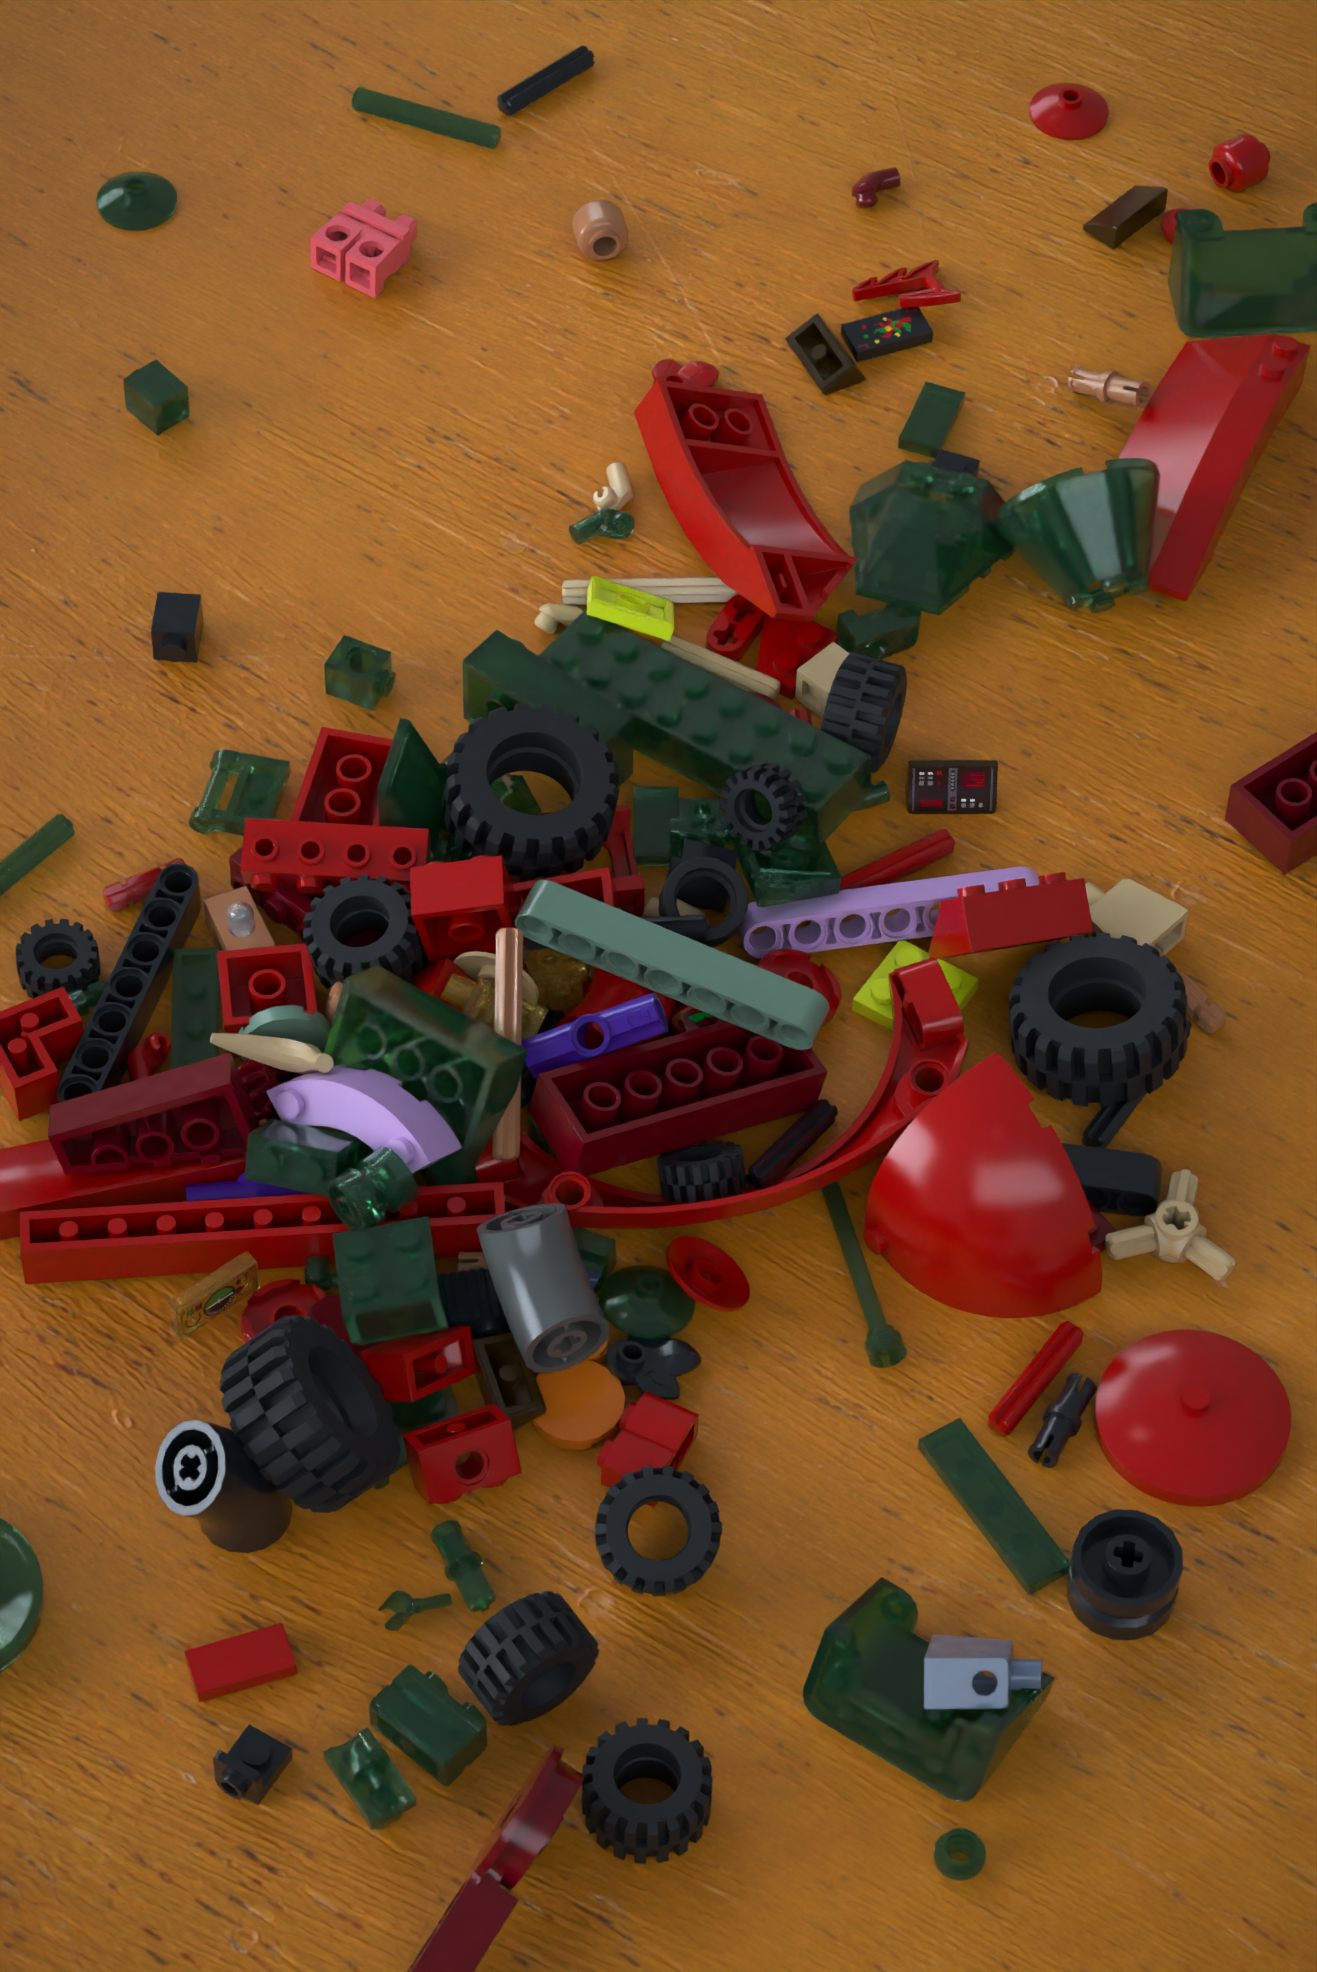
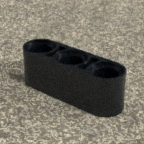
(1117, 1179)

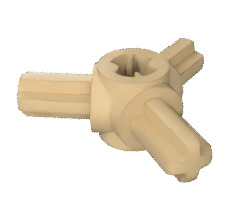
(1173, 1232)

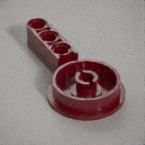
(511, 1848)

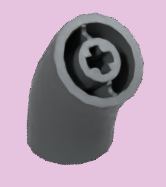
(543, 1286)

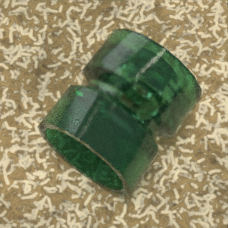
(376, 1187)

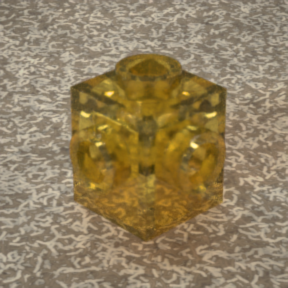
(556, 977)

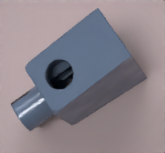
(956, 1677)

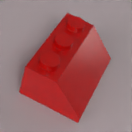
(1011, 916)

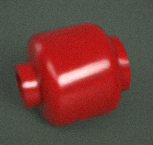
(1239, 163)

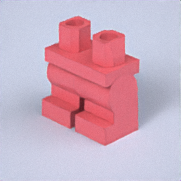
(363, 246)

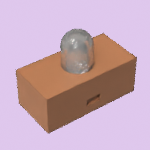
(236, 921)

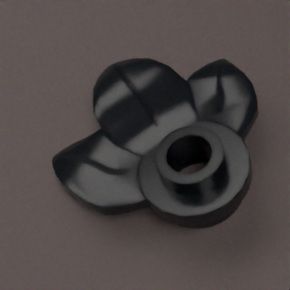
(652, 1363)

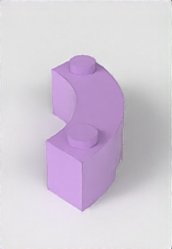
(369, 1108)

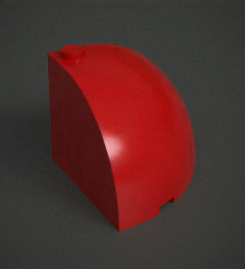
(984, 1204)

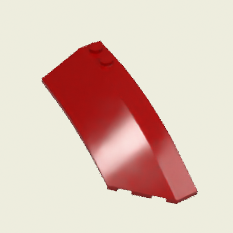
(1206, 438)
(739, 497)

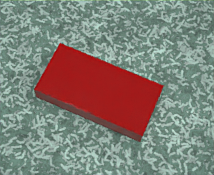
(240, 1662)

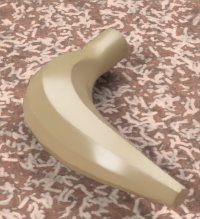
(275, 1052)

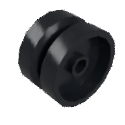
(1124, 1574)

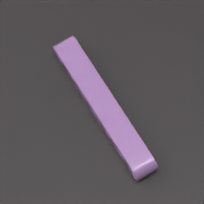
(871, 907)

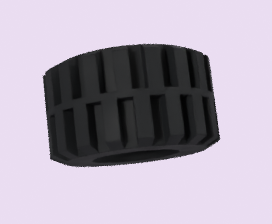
(866, 705)
(358, 908)
(672, 1488)
(528, 1658)
(648, 1753)

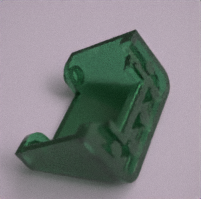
(1243, 278)
(872, 1691)

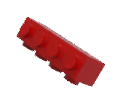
(323, 853)

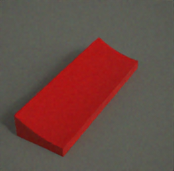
(36, 1182)

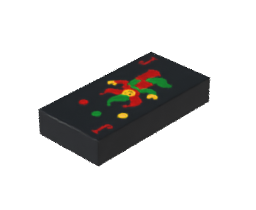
(886, 333)

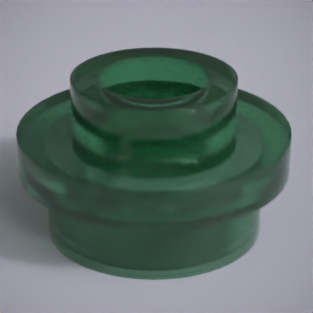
(959, 1841)

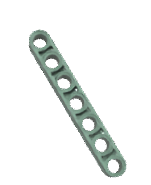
(672, 965)

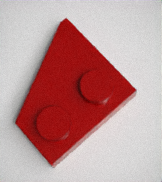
(789, 645)

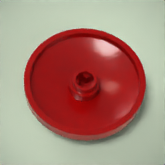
(1192, 1417)

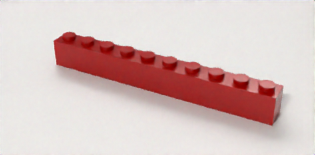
(210, 1233)

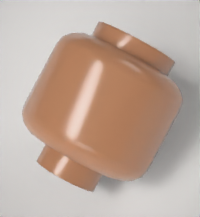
(600, 230)

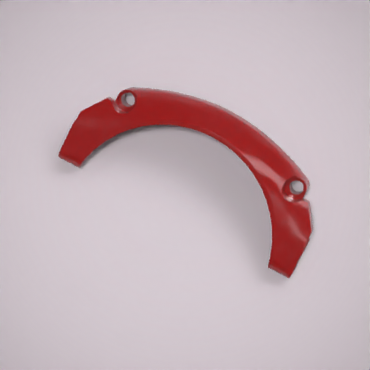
(921, 1063)

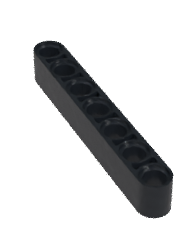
(134, 984)

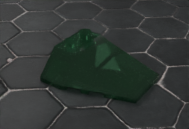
(924, 535)

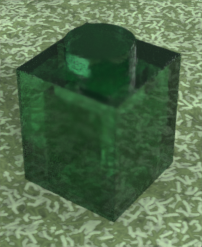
(156, 397)

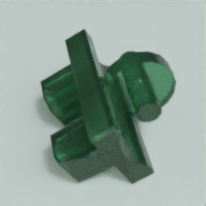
(370, 1779)

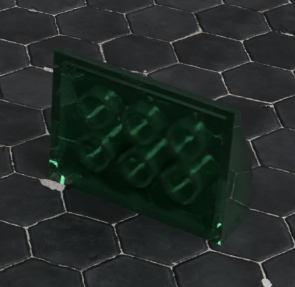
(434, 1053)

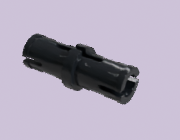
(1062, 1420)

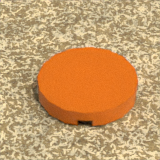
(581, 1406)

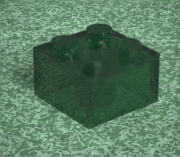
(390, 1281)

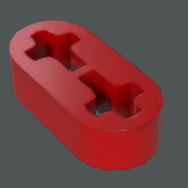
(742, 632)

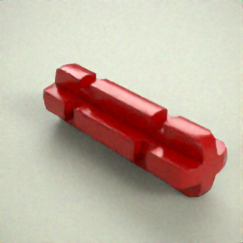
(136, 888)

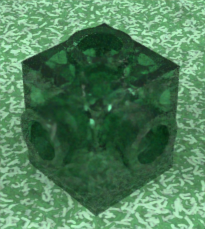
(700, 821)

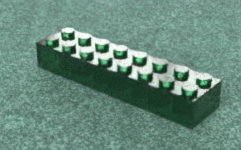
(710, 725)

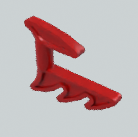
(901, 281)

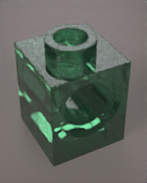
(359, 673)

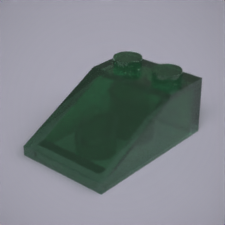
(413, 789)

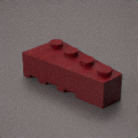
(156, 1120)

